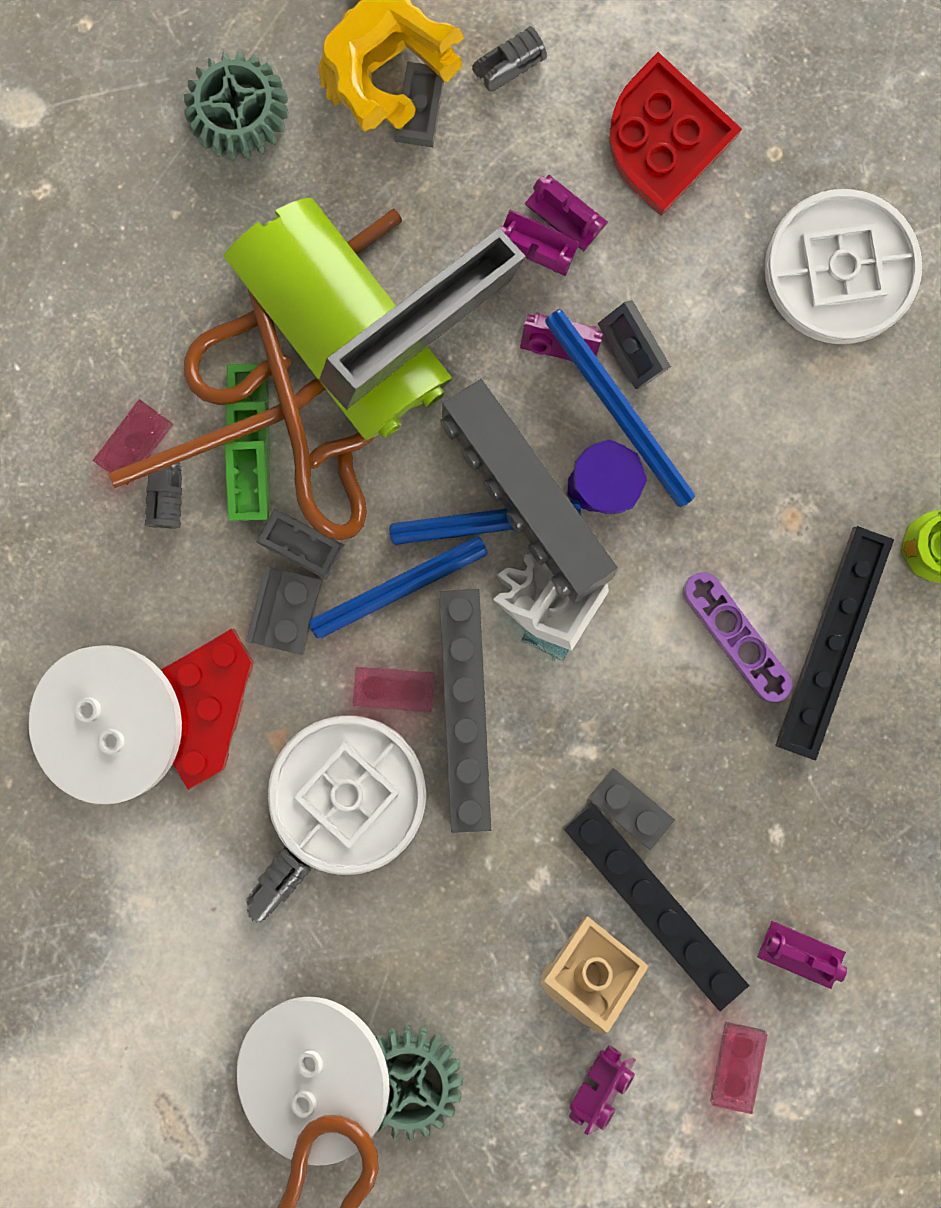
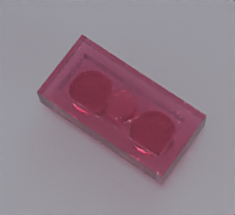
(133, 438)
(393, 689)
(738, 1067)

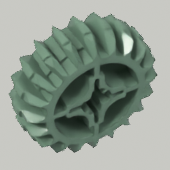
(207, 107)
(433, 1103)

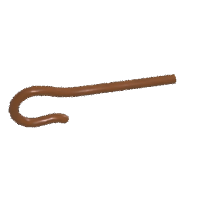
(247, 322)
(236, 431)
(300, 446)
(304, 1142)

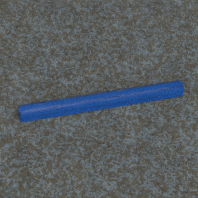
(619, 407)

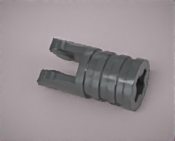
(510, 59)
(164, 498)
(276, 884)

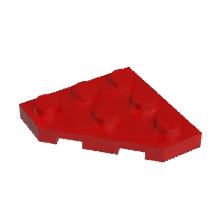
(210, 700)

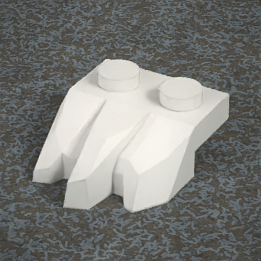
(542, 609)

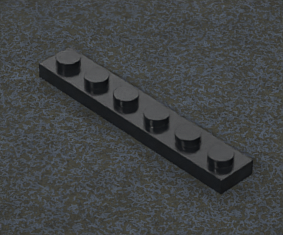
(834, 643)
(656, 906)

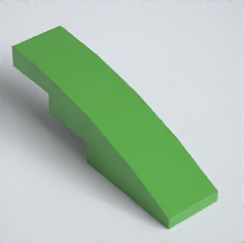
(249, 456)

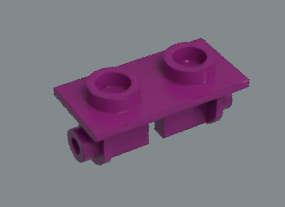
(565, 211)
(540, 242)
(540, 340)
(803, 955)
(595, 1105)

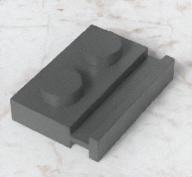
(284, 610)

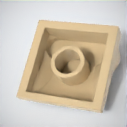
(593, 976)

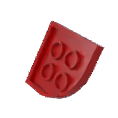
(666, 133)

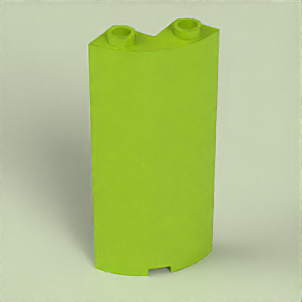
(322, 301)

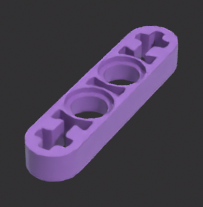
(731, 641)

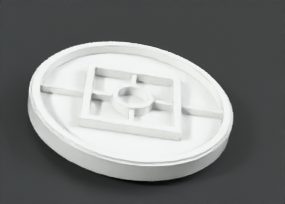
(843, 266)
(105, 724)
(347, 795)
(307, 1064)

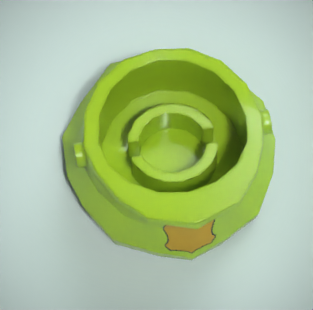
(923, 546)

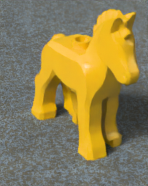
(367, 40)

